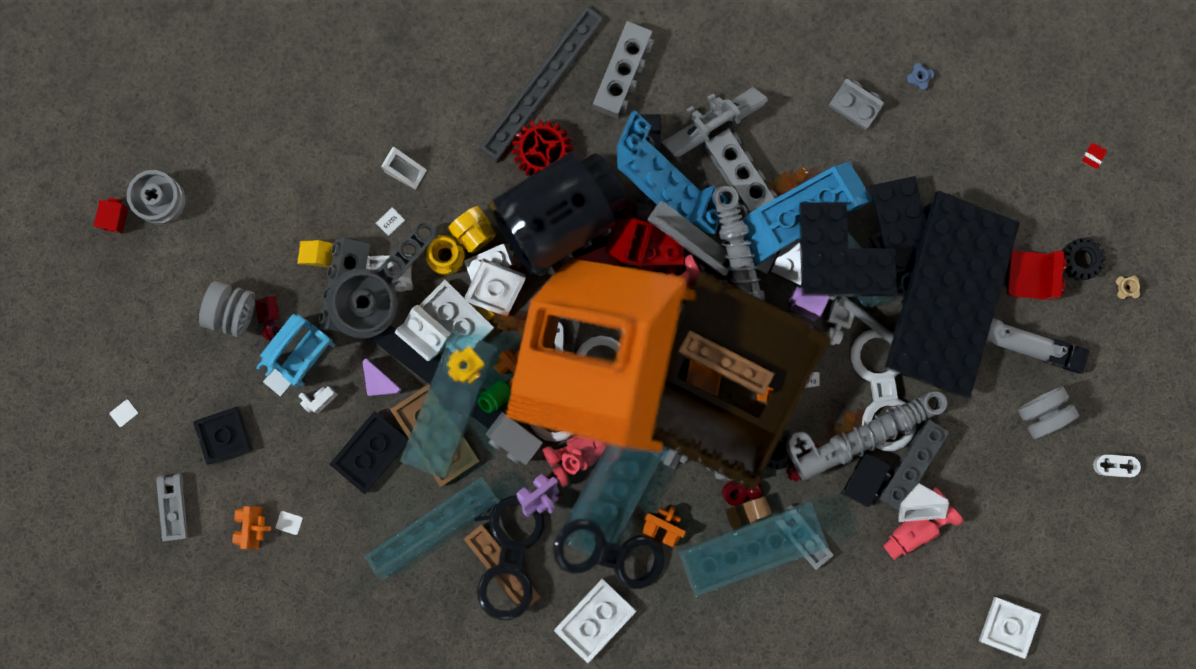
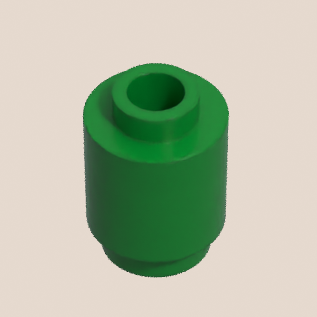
(495, 396)

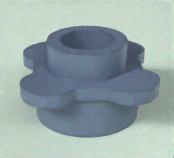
(920, 82)

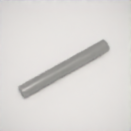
(866, 318)

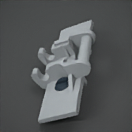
(721, 112)

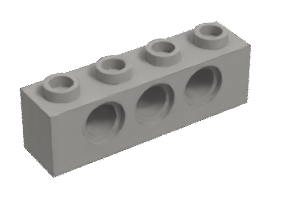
(631, 37)
(730, 141)

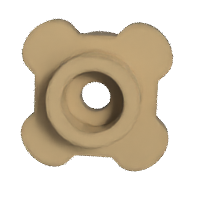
(1133, 282)

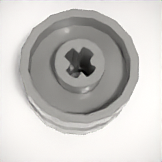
(146, 188)
(1049, 415)

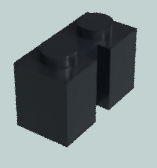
(866, 480)

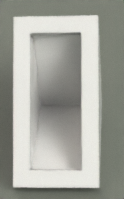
(403, 168)
(922, 505)

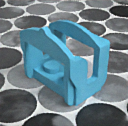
(302, 356)

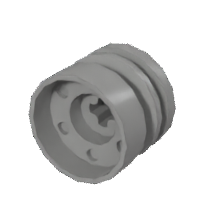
(227, 309)

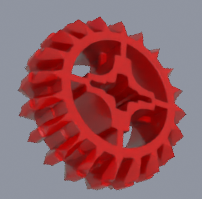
(534, 152)

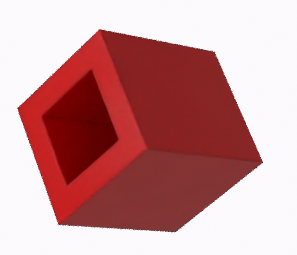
(111, 215)

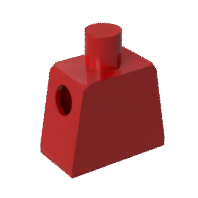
(629, 240)

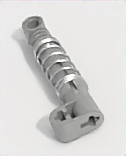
(737, 249)
(857, 441)

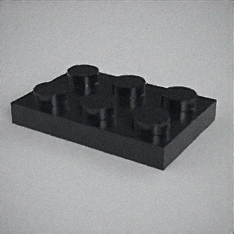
(369, 452)

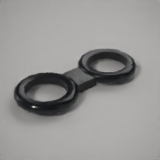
(608, 554)
(509, 562)

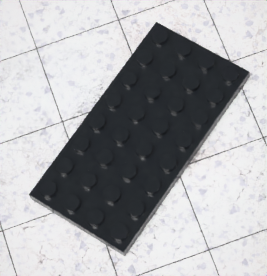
(952, 295)

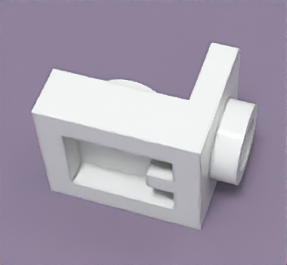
(322, 399)

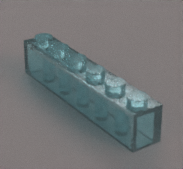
(431, 528)

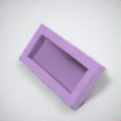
(377, 382)

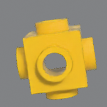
(460, 357)

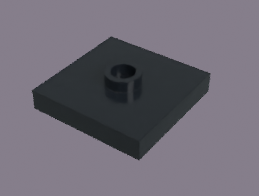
(222, 436)

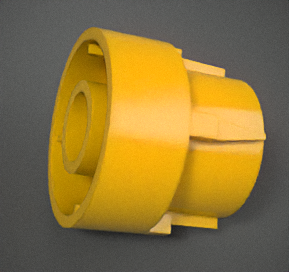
(472, 229)
(433, 251)

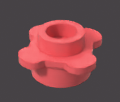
(568, 463)

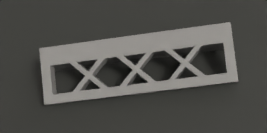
(689, 237)

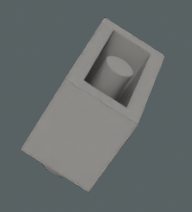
(513, 438)

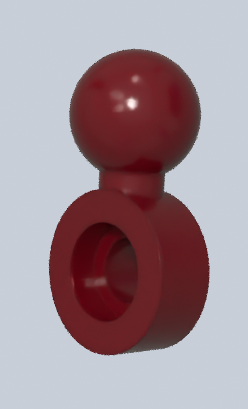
(740, 493)

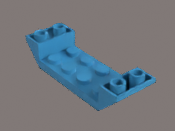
(663, 181)
(777, 221)

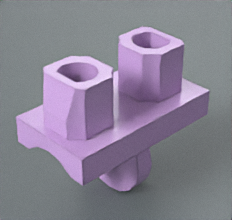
(540, 499)

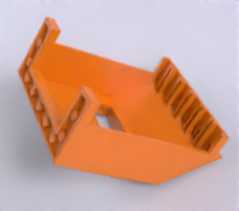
(592, 395)

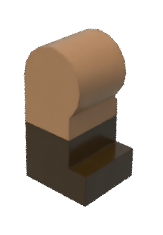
(748, 512)

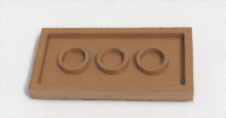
(407, 414)

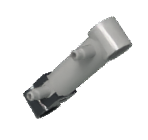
(1048, 350)

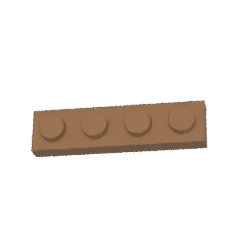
(726, 363)
(488, 552)

